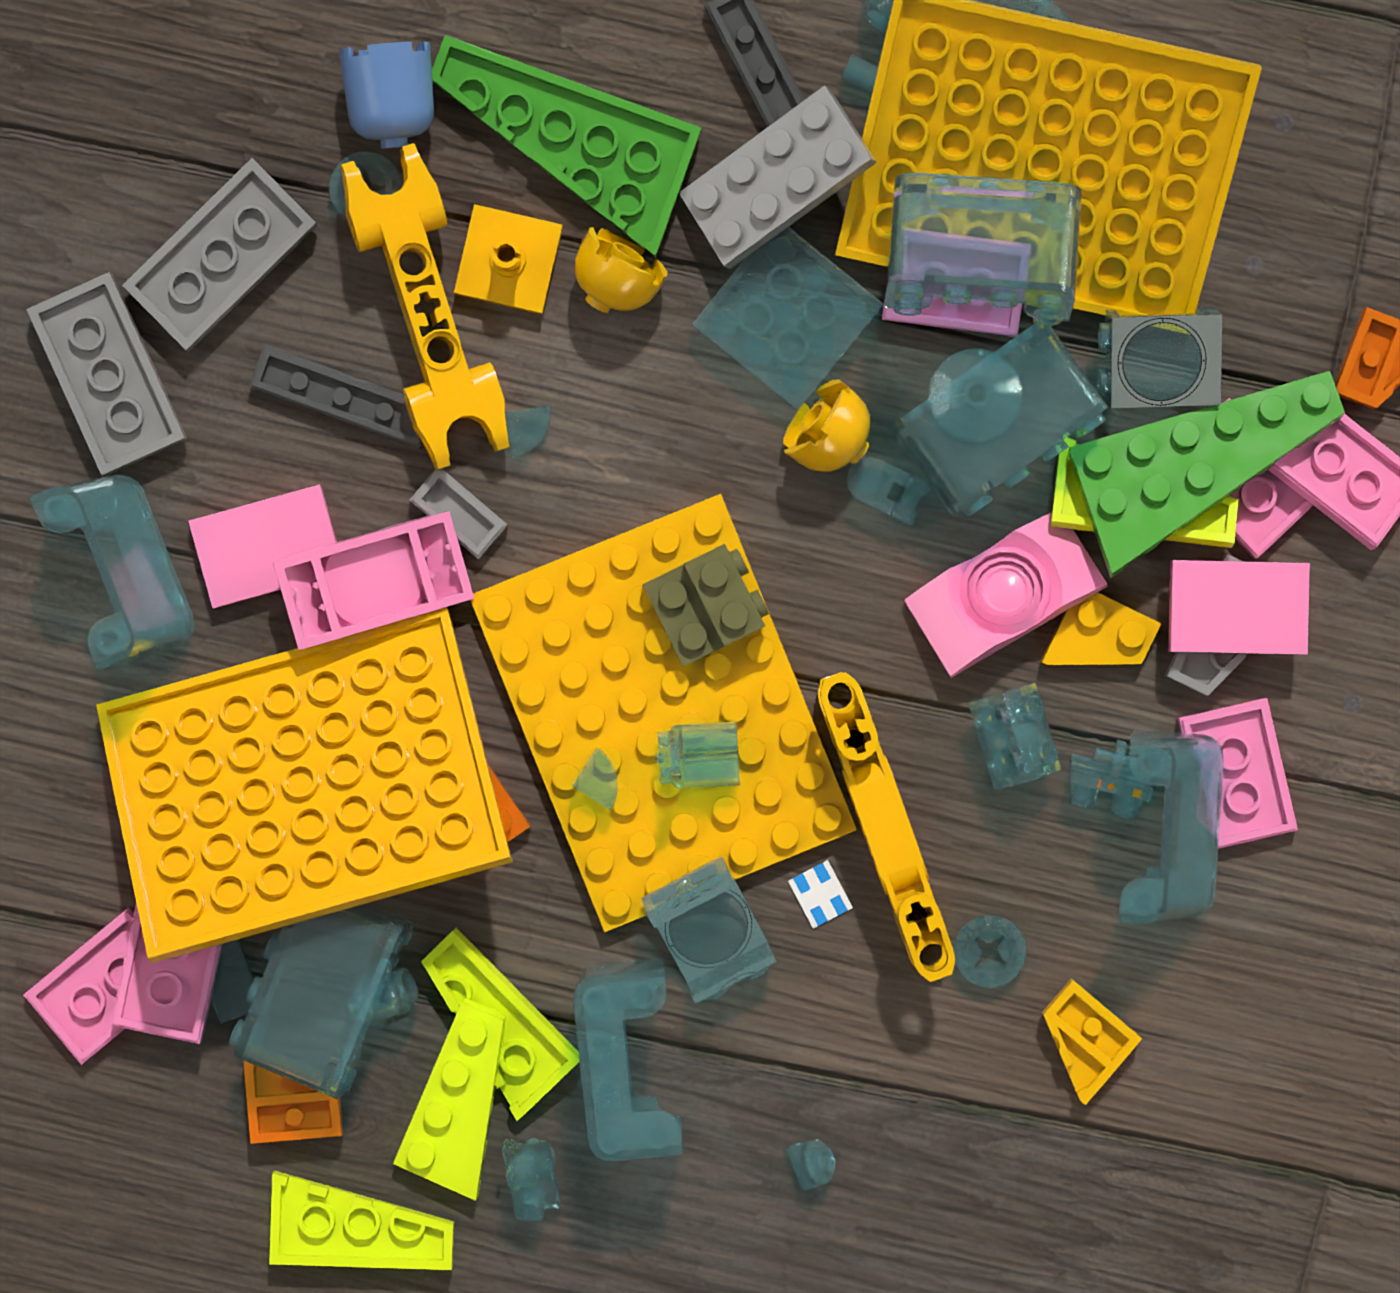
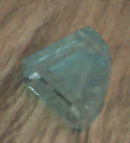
(527, 428)
(598, 779)

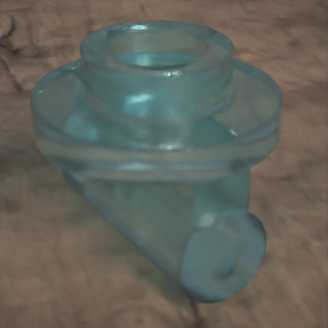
(812, 1163)

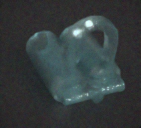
(699, 755)

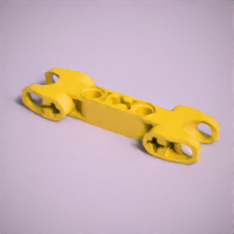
(400, 226)
(886, 827)

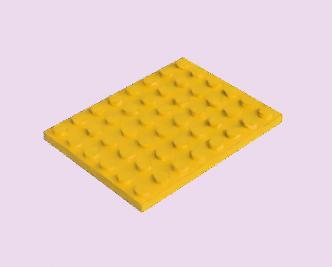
(1052, 100)
(600, 672)
(301, 785)

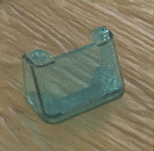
(132, 563)
(1193, 780)

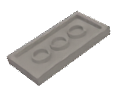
(777, 177)
(220, 255)
(106, 374)

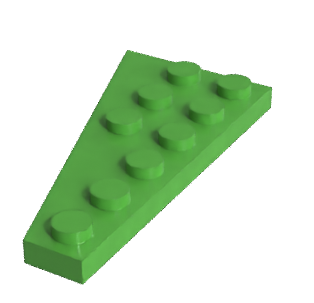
(598, 146)
(1178, 468)

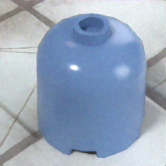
(389, 91)

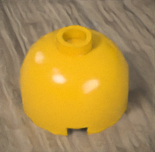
(615, 272)
(830, 431)

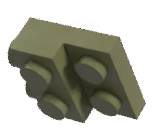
(706, 603)

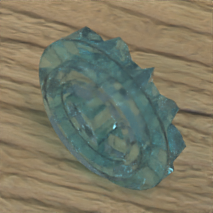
(377, 168)
(1011, 948)

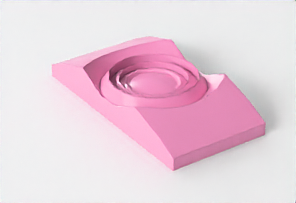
(373, 579)
(1004, 593)

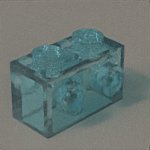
(1015, 736)

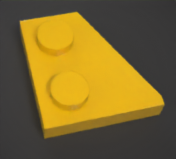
(1101, 634)
(1088, 1038)

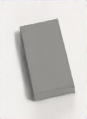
(472, 520)

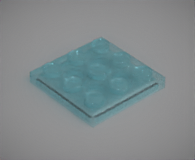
(787, 316)

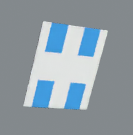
(820, 894)

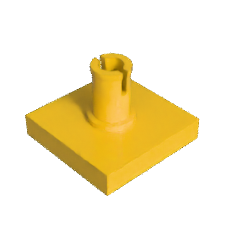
(508, 259)

